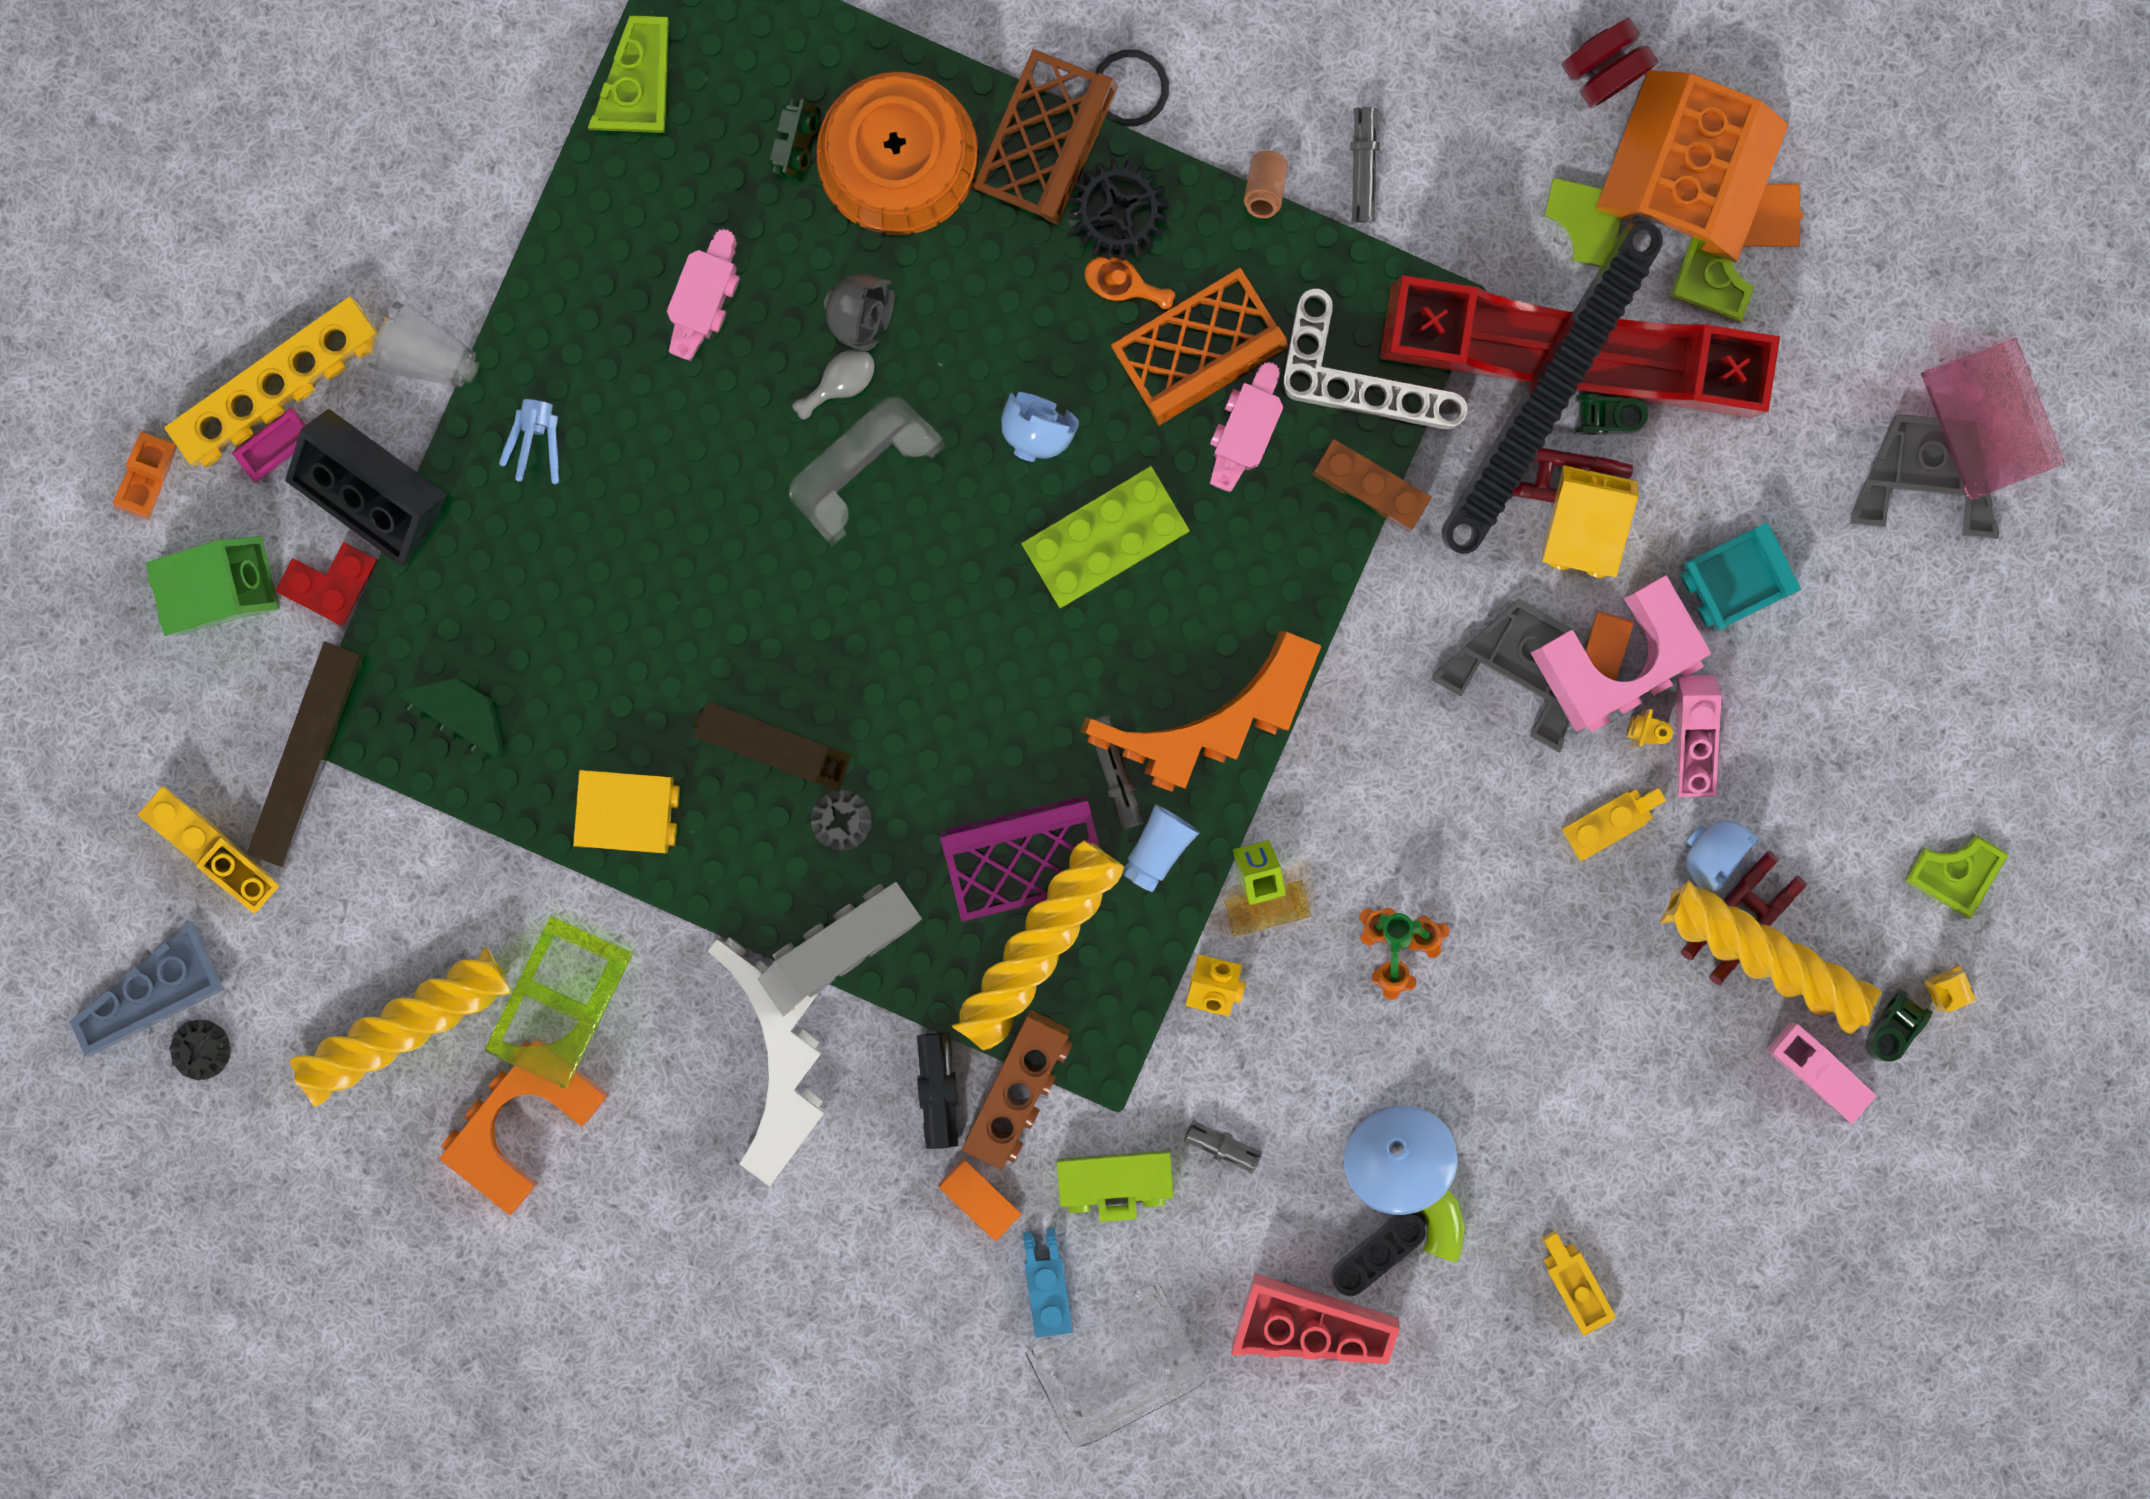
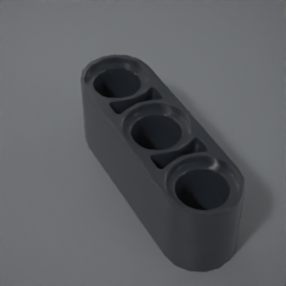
(1371, 1271)

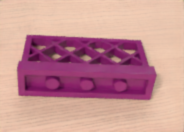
(1007, 829)

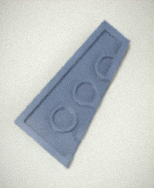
(160, 987)

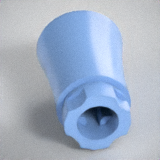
(1158, 848)

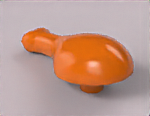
(1120, 281)

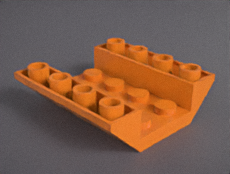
(1694, 160)

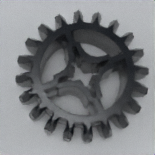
(1102, 217)

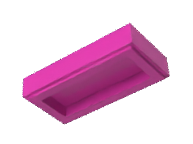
(270, 446)

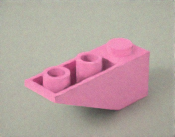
(1697, 734)
(1821, 1071)

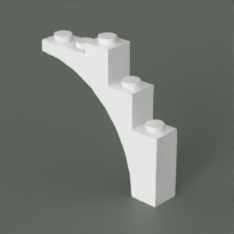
(787, 1112)

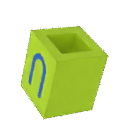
(1259, 872)

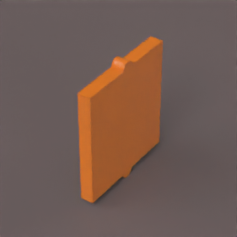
(1776, 218)

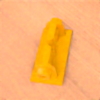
(1648, 730)

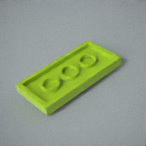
(1105, 537)

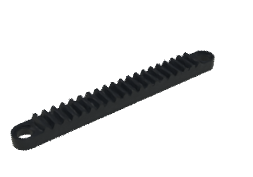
(1552, 387)

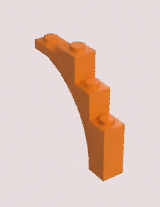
(1268, 698)

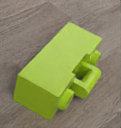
(1130, 1175)

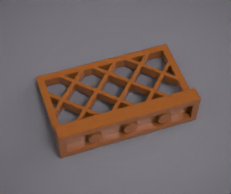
(1076, 146)

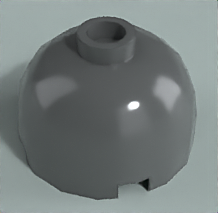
(858, 309)

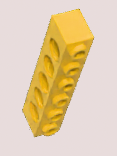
(189, 428)

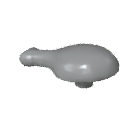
(843, 377)

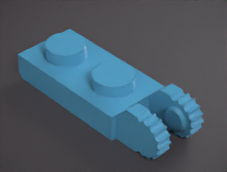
(1047, 1288)

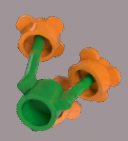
(1399, 932)

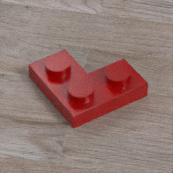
(332, 593)

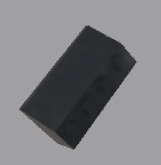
(364, 486)

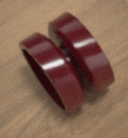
(1606, 58)

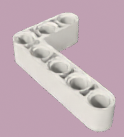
(1356, 383)

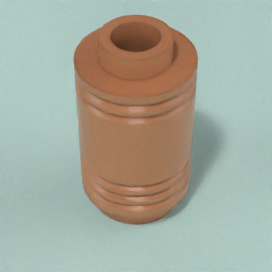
(1265, 184)

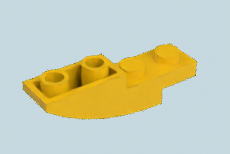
(209, 849)

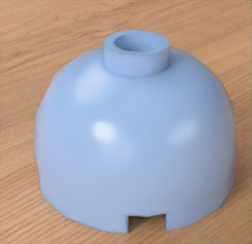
(1035, 427)
(1717, 852)

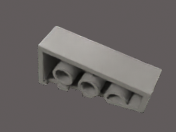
(839, 946)

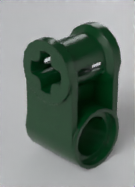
(1607, 415)
(1898, 1026)

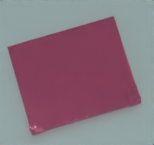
(1992, 418)

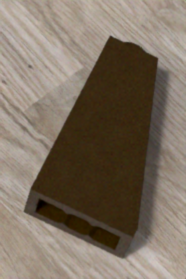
(771, 745)

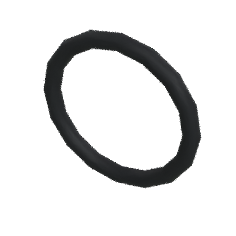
(1164, 85)

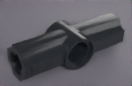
(937, 1090)

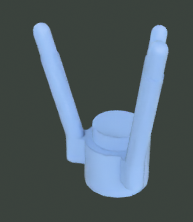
(533, 419)

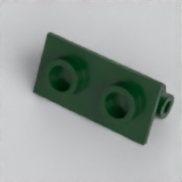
(793, 156)

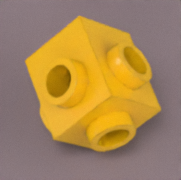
(1212, 990)

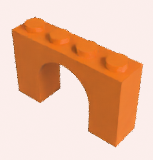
(475, 1151)

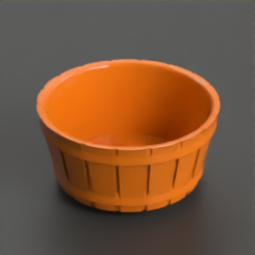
(902, 189)

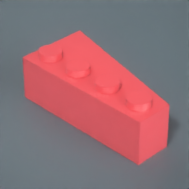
(1307, 1324)

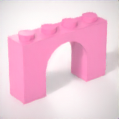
(1672, 648)

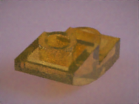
(1270, 913)

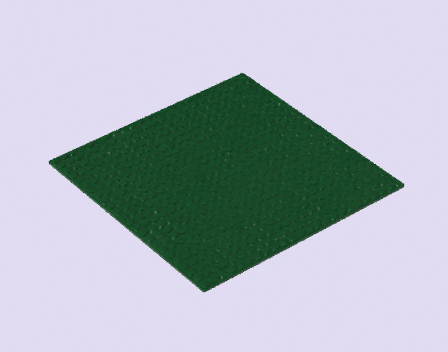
(925, 633)

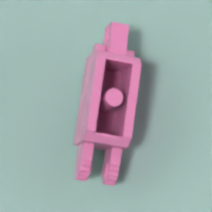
(701, 294)
(1248, 428)

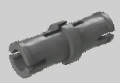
(1222, 1146)

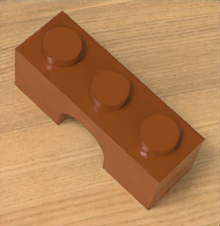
(1372, 484)

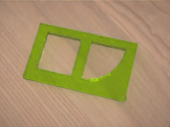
(560, 1059)

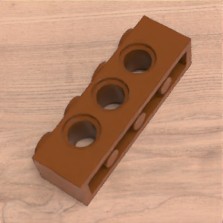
(1035, 1034)

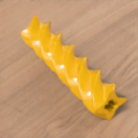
(1034, 953)
(1769, 953)
(400, 1027)

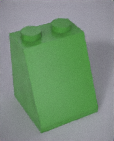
(212, 584)

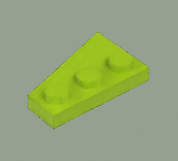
(637, 82)

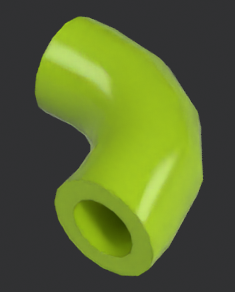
(1445, 1228)

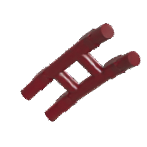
(1549, 457)
(1766, 913)

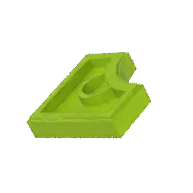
(1589, 229)
(1711, 283)
(1960, 876)

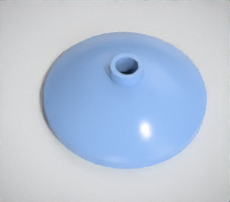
(1404, 1180)

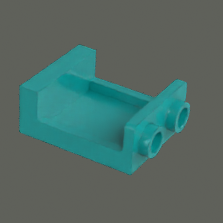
(1739, 577)

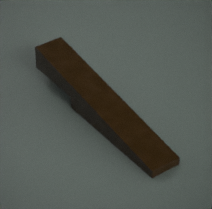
(305, 753)

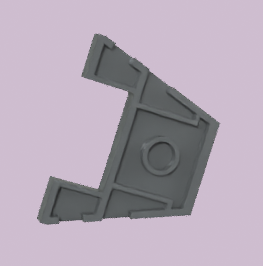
(1919, 460)
(1507, 650)

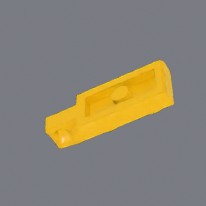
(1611, 822)
(1576, 1285)

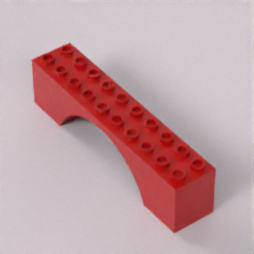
(1649, 361)

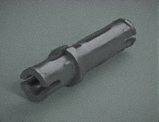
(1364, 164)
(1130, 815)

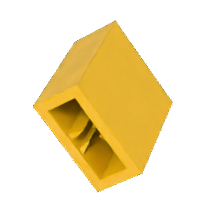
(1590, 522)
(625, 811)

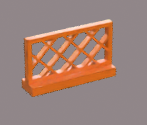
(1217, 373)

